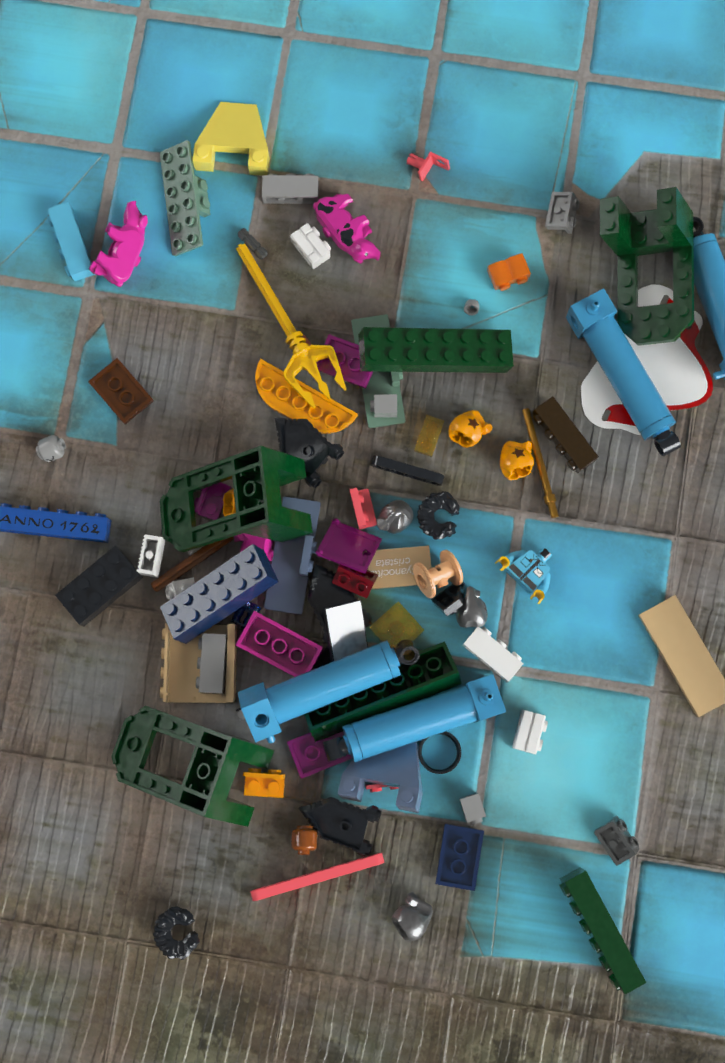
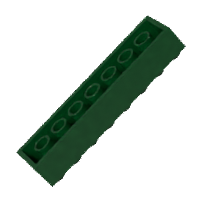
(435, 350)
(427, 677)

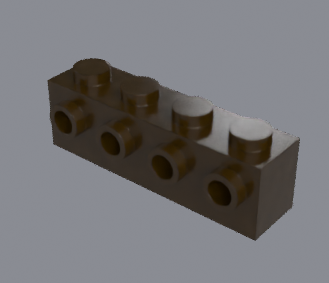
(565, 435)

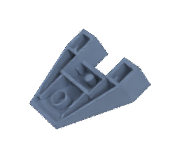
(392, 768)

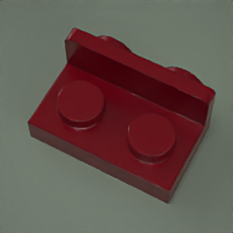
(354, 580)

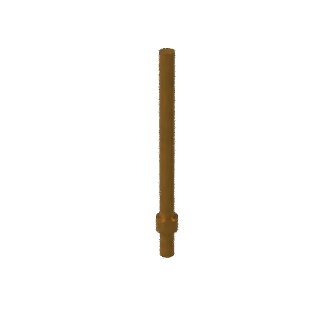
(549, 498)

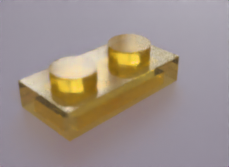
(429, 435)

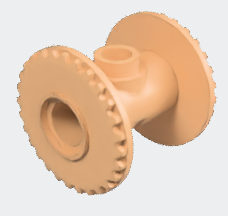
(447, 570)

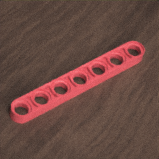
(317, 876)

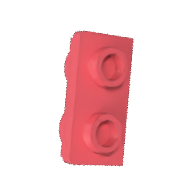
(363, 508)

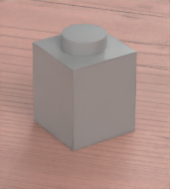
(384, 405)
(472, 808)

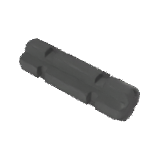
(252, 243)

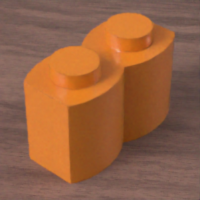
(509, 272)

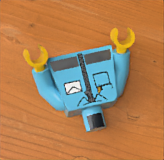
(528, 571)

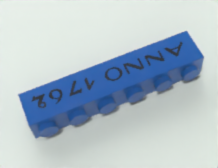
(54, 524)

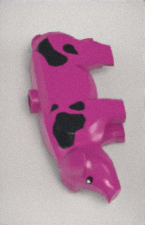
(345, 230)

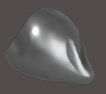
(395, 517)
(473, 611)
(412, 918)

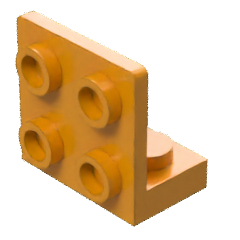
(264, 784)

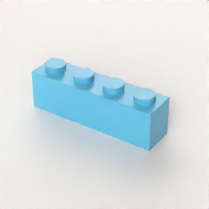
(71, 241)

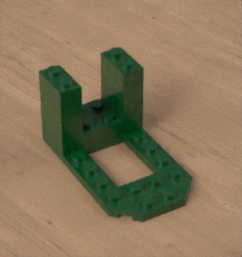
(649, 233)
(257, 497)
(208, 773)

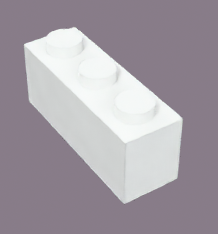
(493, 653)

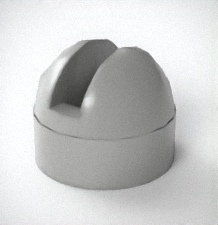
(471, 311)

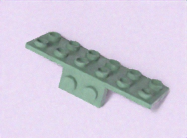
(185, 198)
(380, 381)

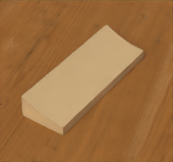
(685, 655)

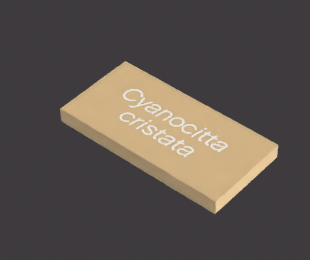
(396, 566)

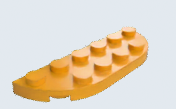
(281, 397)

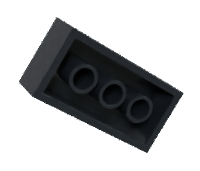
(99, 586)

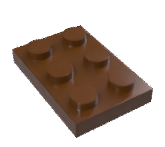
(121, 391)

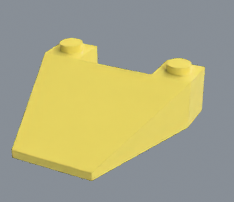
(233, 130)

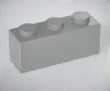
(290, 189)
(212, 663)

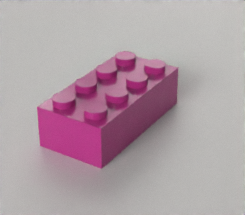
(279, 645)

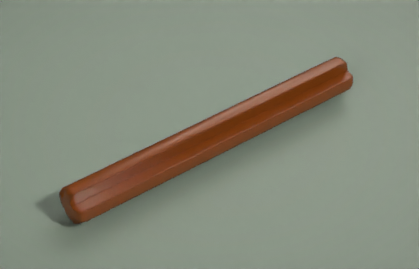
(188, 564)

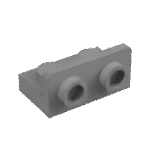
(562, 211)

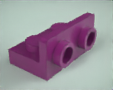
(211, 501)

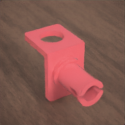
(425, 165)

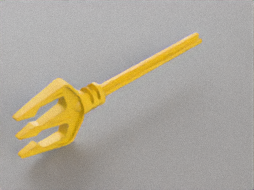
(304, 355)

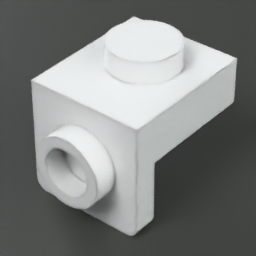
(176, 587)

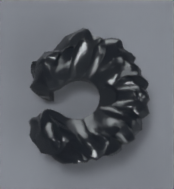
(426, 515)
(163, 938)

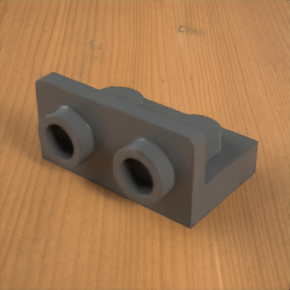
(617, 840)

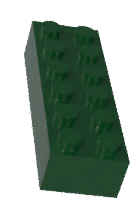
(603, 932)

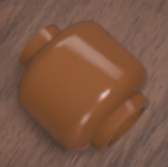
(304, 839)

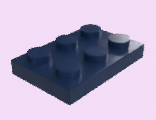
(459, 857)

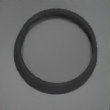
(450, 768)

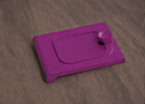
(346, 544)

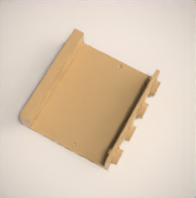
(181, 668)

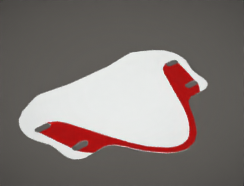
(672, 366)

